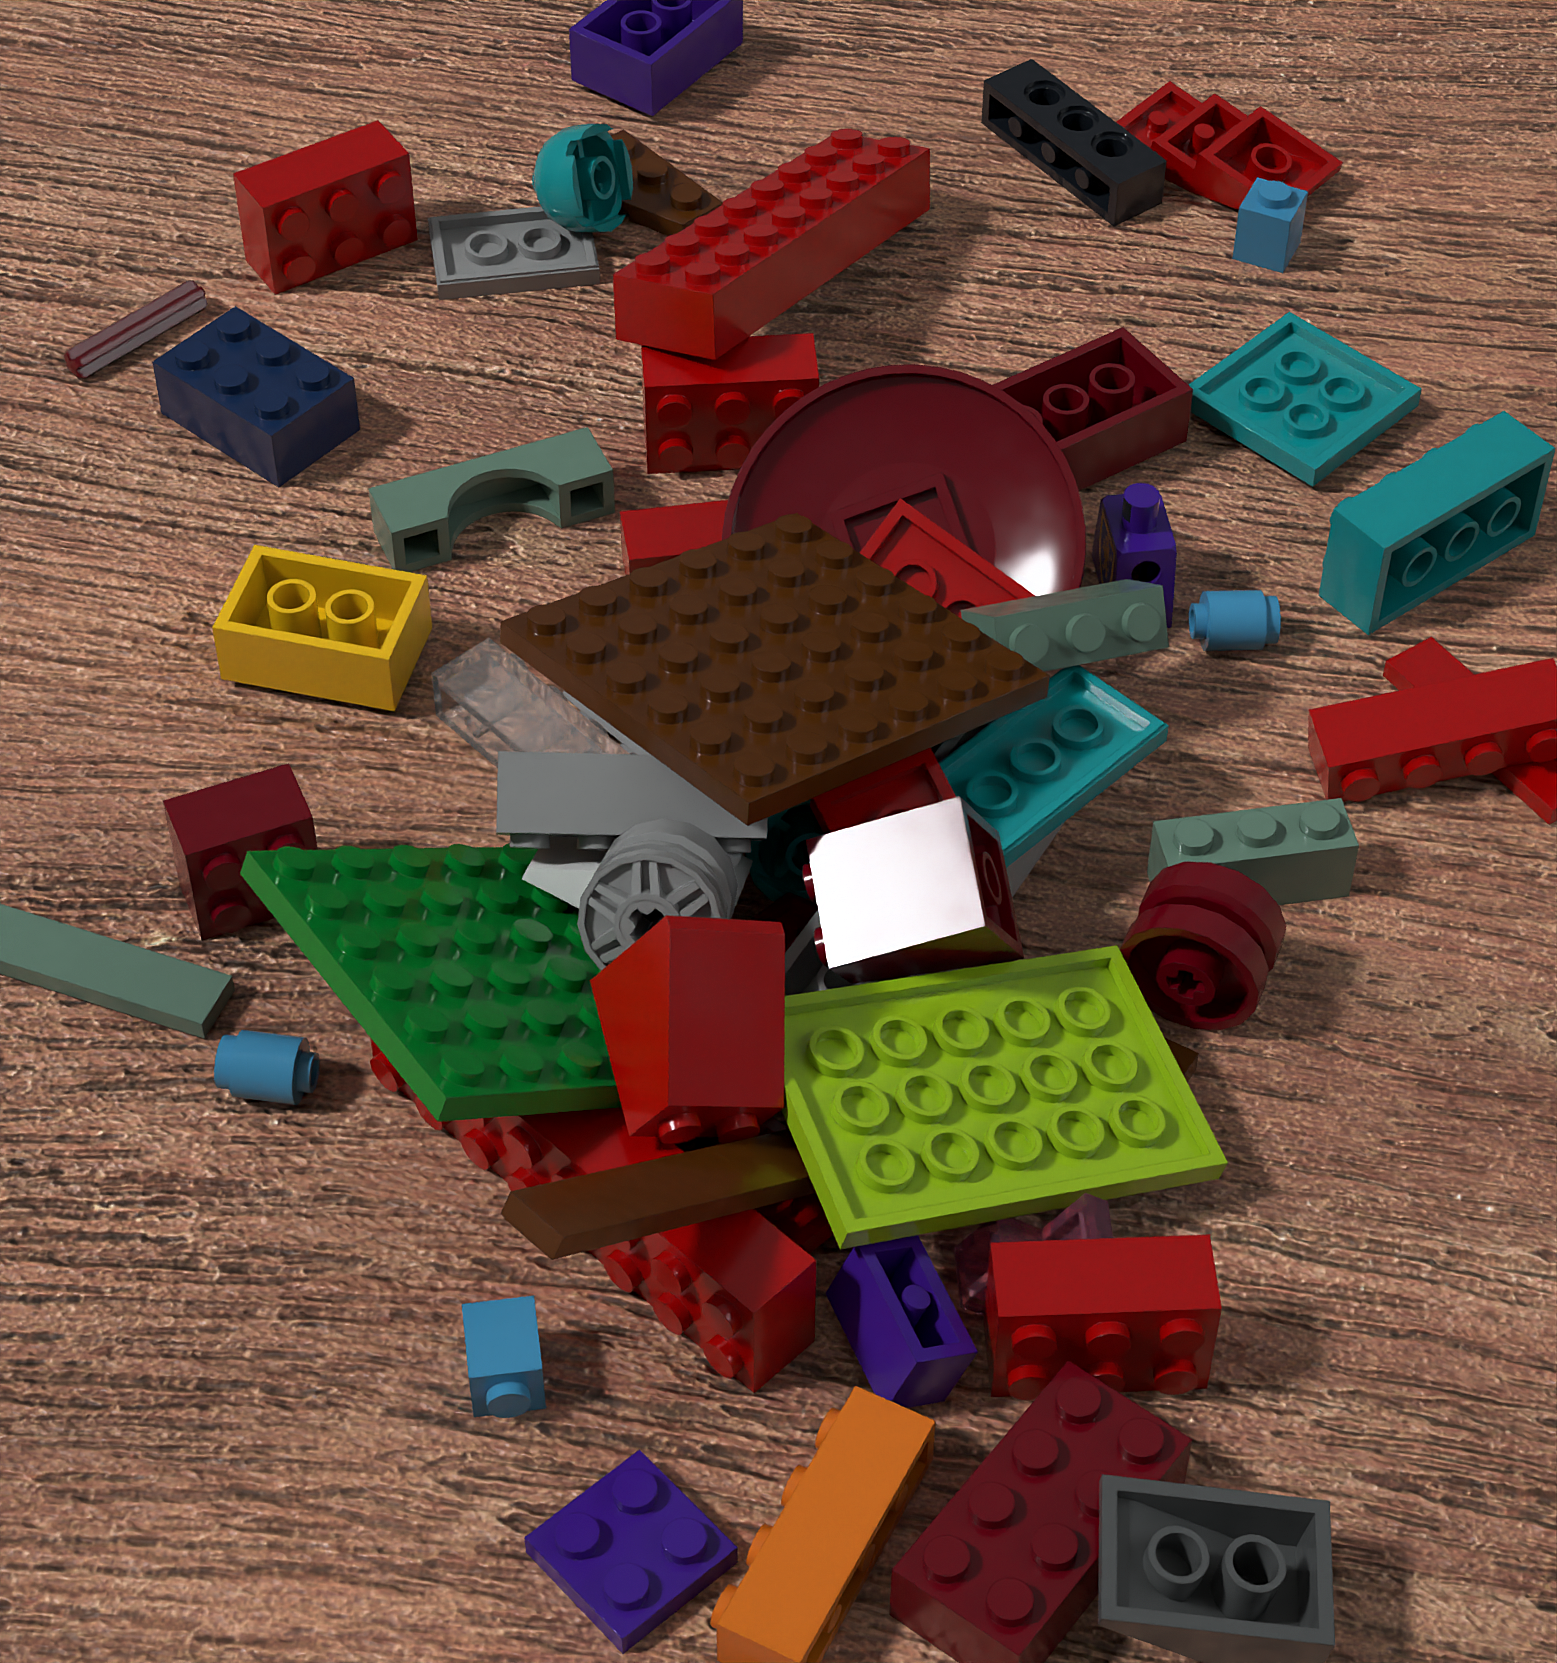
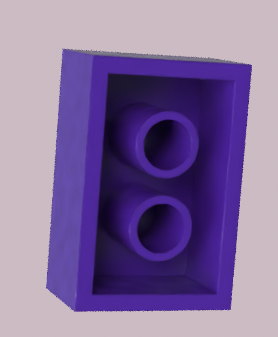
(652, 48)

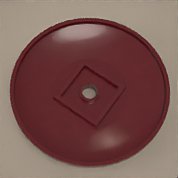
(939, 444)

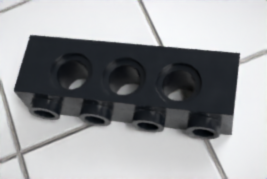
(1073, 142)

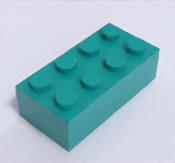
(1435, 521)

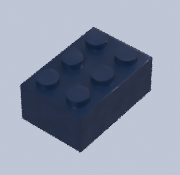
(257, 396)

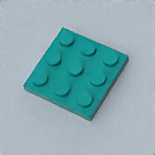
(1302, 398)

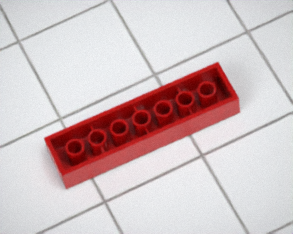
(771, 244)
(721, 1282)

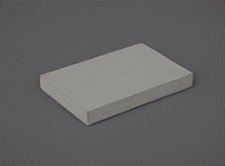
(508, 253)

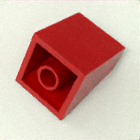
(697, 1027)

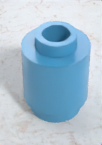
(1235, 620)
(266, 1066)

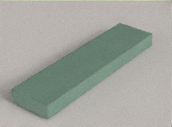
(111, 972)

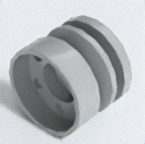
(650, 868)

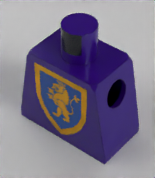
(1135, 531)

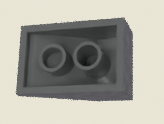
(1216, 1571)

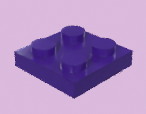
(631, 1551)

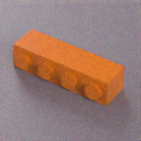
(827, 1535)

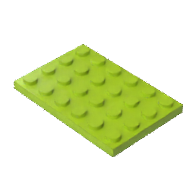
(986, 1096)

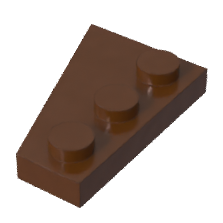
(661, 193)

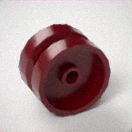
(1204, 945)

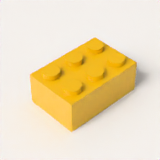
(323, 627)

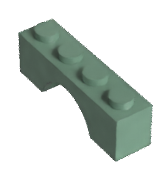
(552, 478)

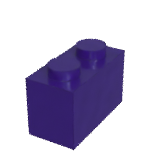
(901, 1322)

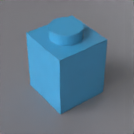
(1270, 224)
(503, 1357)

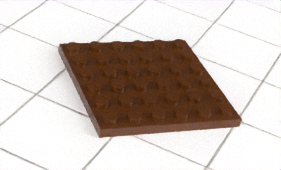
(773, 665)

